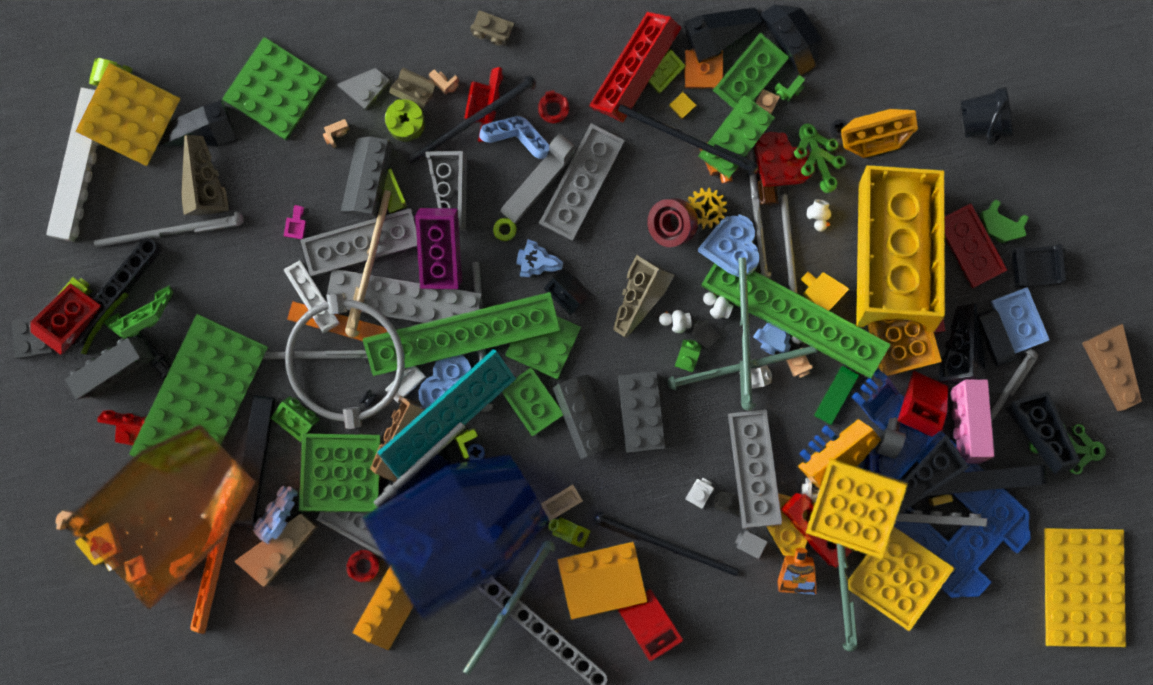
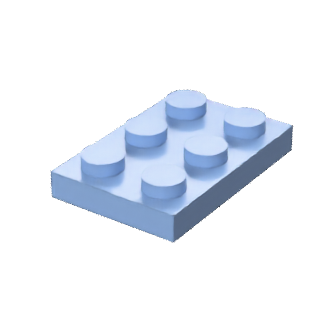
(1021, 319)

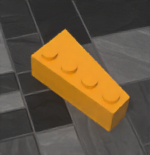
(850, 448)

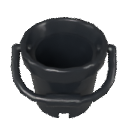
(988, 116)

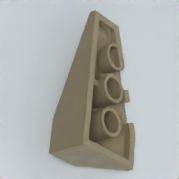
(200, 185)
(644, 289)

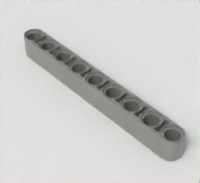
(544, 635)

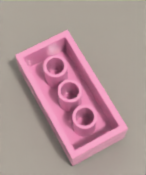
(972, 421)

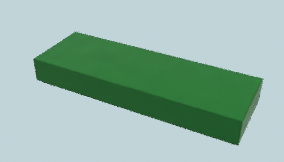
(836, 395)

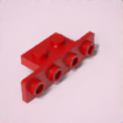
(483, 95)
(126, 424)

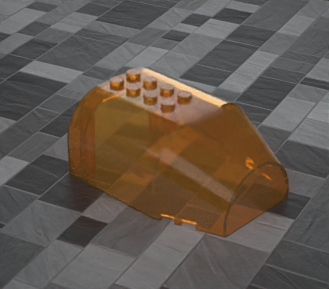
(163, 511)

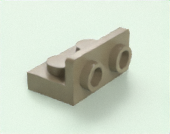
(492, 28)
(413, 88)

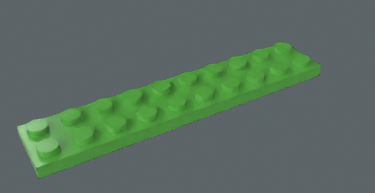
(802, 319)
(464, 333)

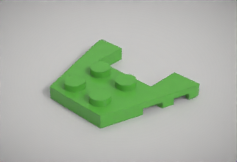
(143, 317)

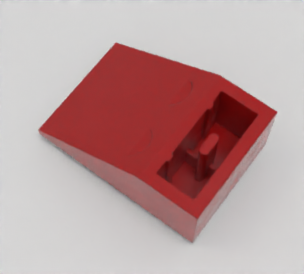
(924, 404)
(651, 626)

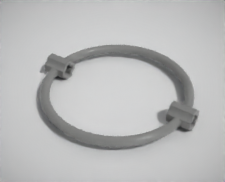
(337, 304)

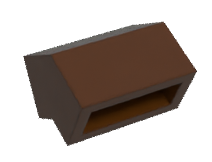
(767, 195)

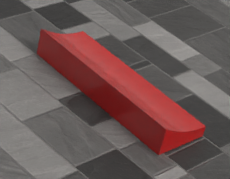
(636, 65)

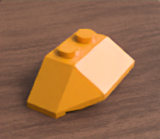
(879, 132)

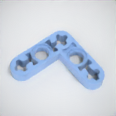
(518, 127)

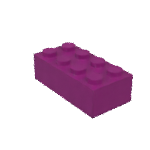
(438, 248)

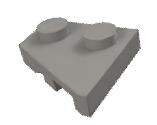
(365, 87)

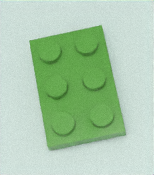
(532, 402)

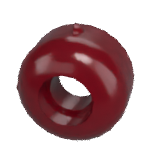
(660, 224)

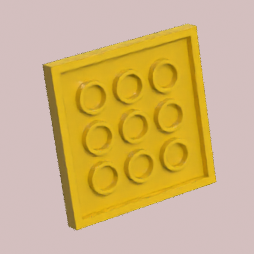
(127, 114)
(856, 508)
(902, 580)

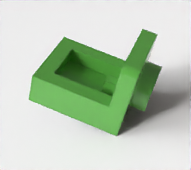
(795, 88)
(688, 355)

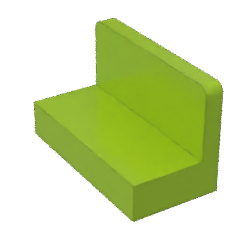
(396, 200)
(462, 438)

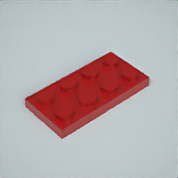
(972, 246)

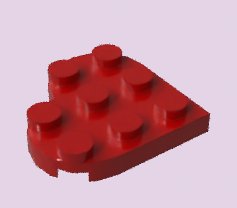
(777, 161)

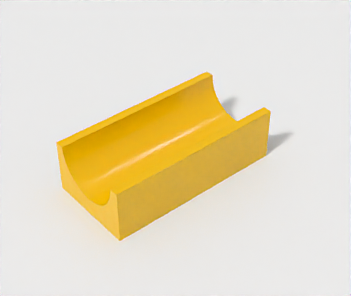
(900, 246)

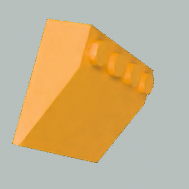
(909, 348)
(602, 580)

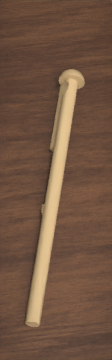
(359, 295)

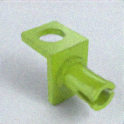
(568, 531)

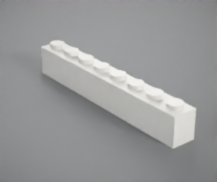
(73, 178)

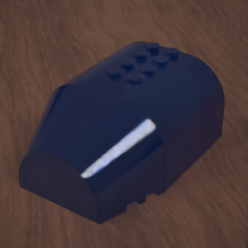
(457, 530)

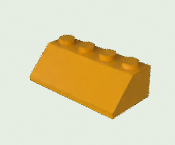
(384, 613)

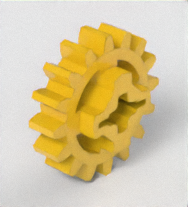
(713, 209)

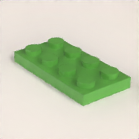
(751, 71)
(738, 134)

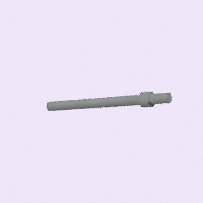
(391, 490)

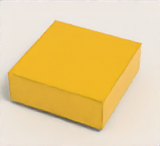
(682, 105)
(940, 499)

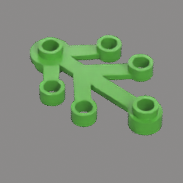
(819, 155)
(1087, 449)

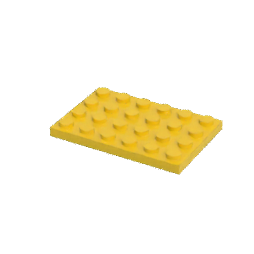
(1085, 587)

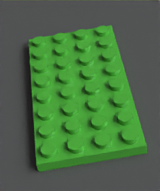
(202, 384)

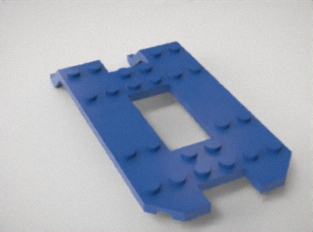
(969, 544)

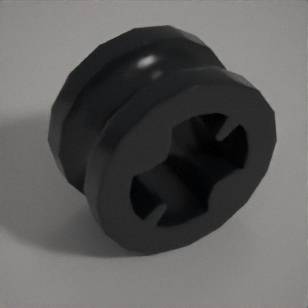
(835, 124)
(368, 398)

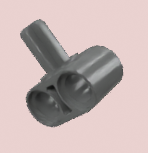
(892, 440)

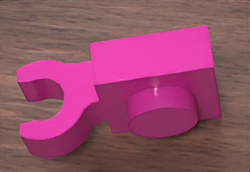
(295, 226)

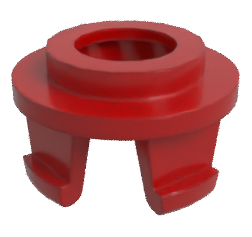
(551, 97)
(352, 566)

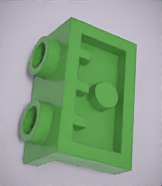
(294, 417)

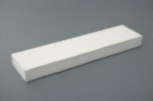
(310, 295)

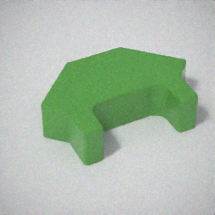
(1001, 227)

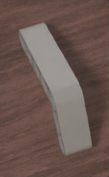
(560, 155)

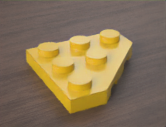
(786, 535)

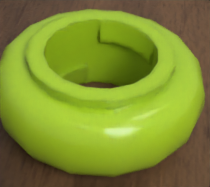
(499, 223)

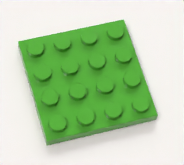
(275, 88)
(338, 473)

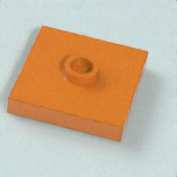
(704, 74)

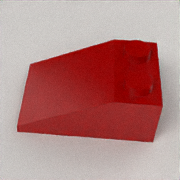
(64, 318)

